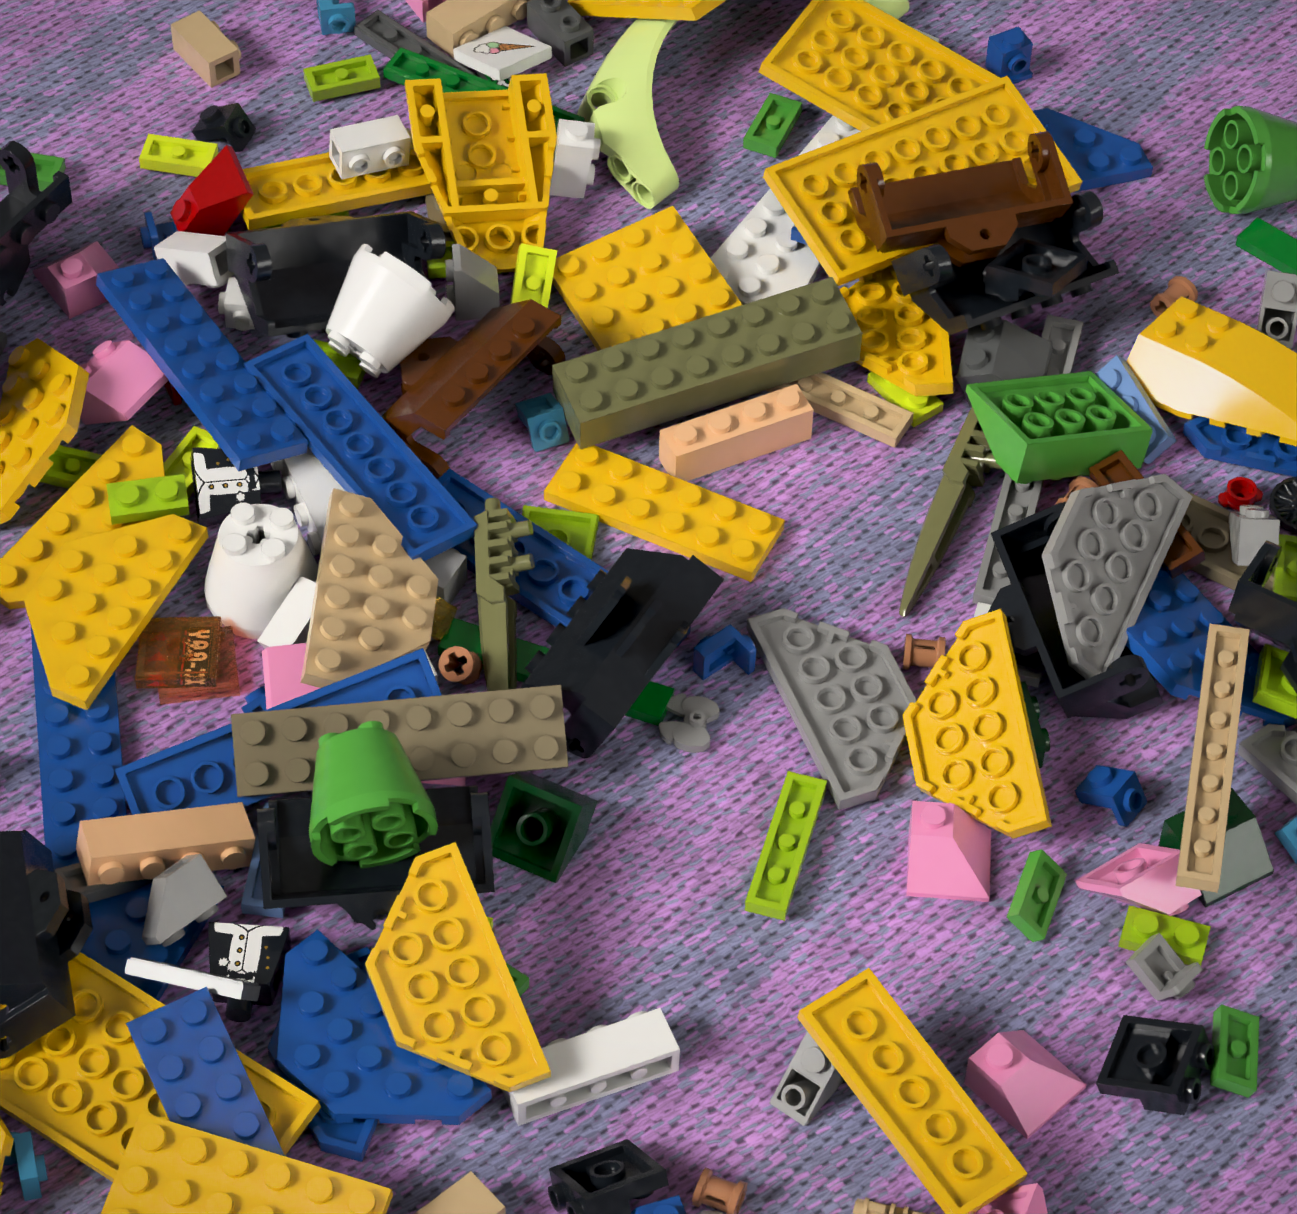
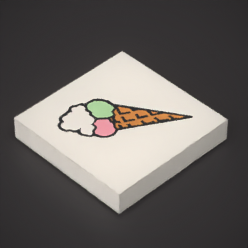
(502, 53)

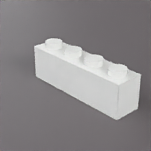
(599, 1065)

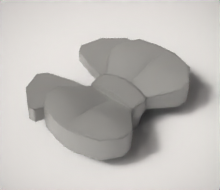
(692, 732)

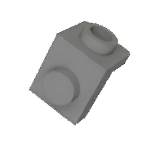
(1162, 969)

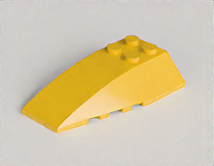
(487, 161)
(1217, 370)

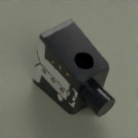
(221, 486)
(250, 955)

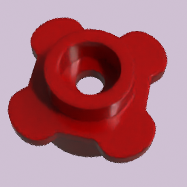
(1241, 487)

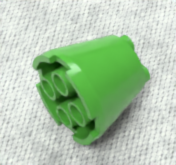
(1251, 160)
(367, 799)

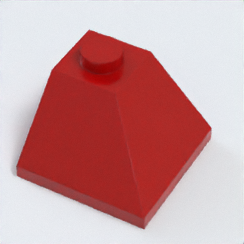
(213, 197)

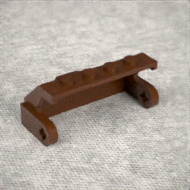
(963, 209)
(464, 371)

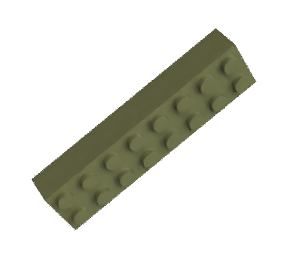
(706, 362)

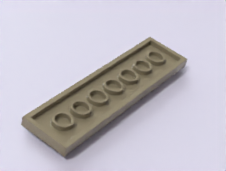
(439, 734)

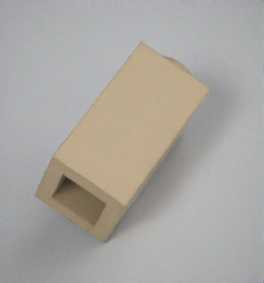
(206, 48)

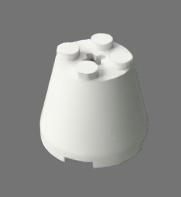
(384, 312)
(255, 566)

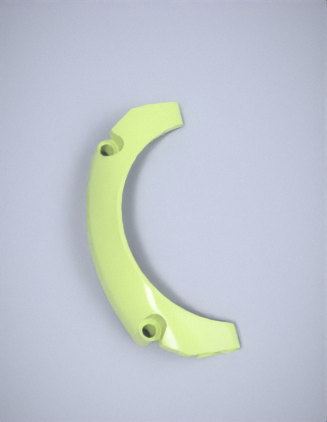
(626, 112)

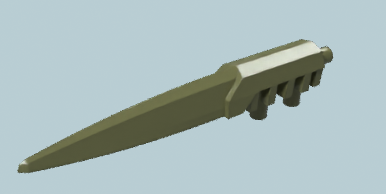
(954, 494)
(496, 570)

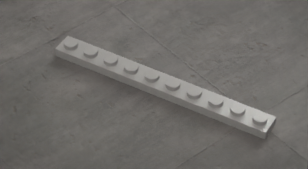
(1018, 499)

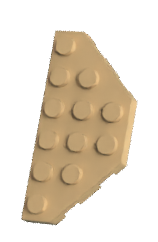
(367, 594)

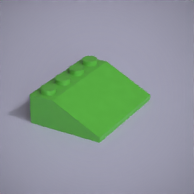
(1056, 425)

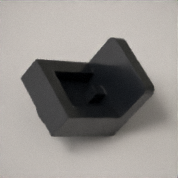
(225, 122)

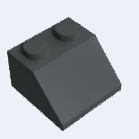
(1001, 355)

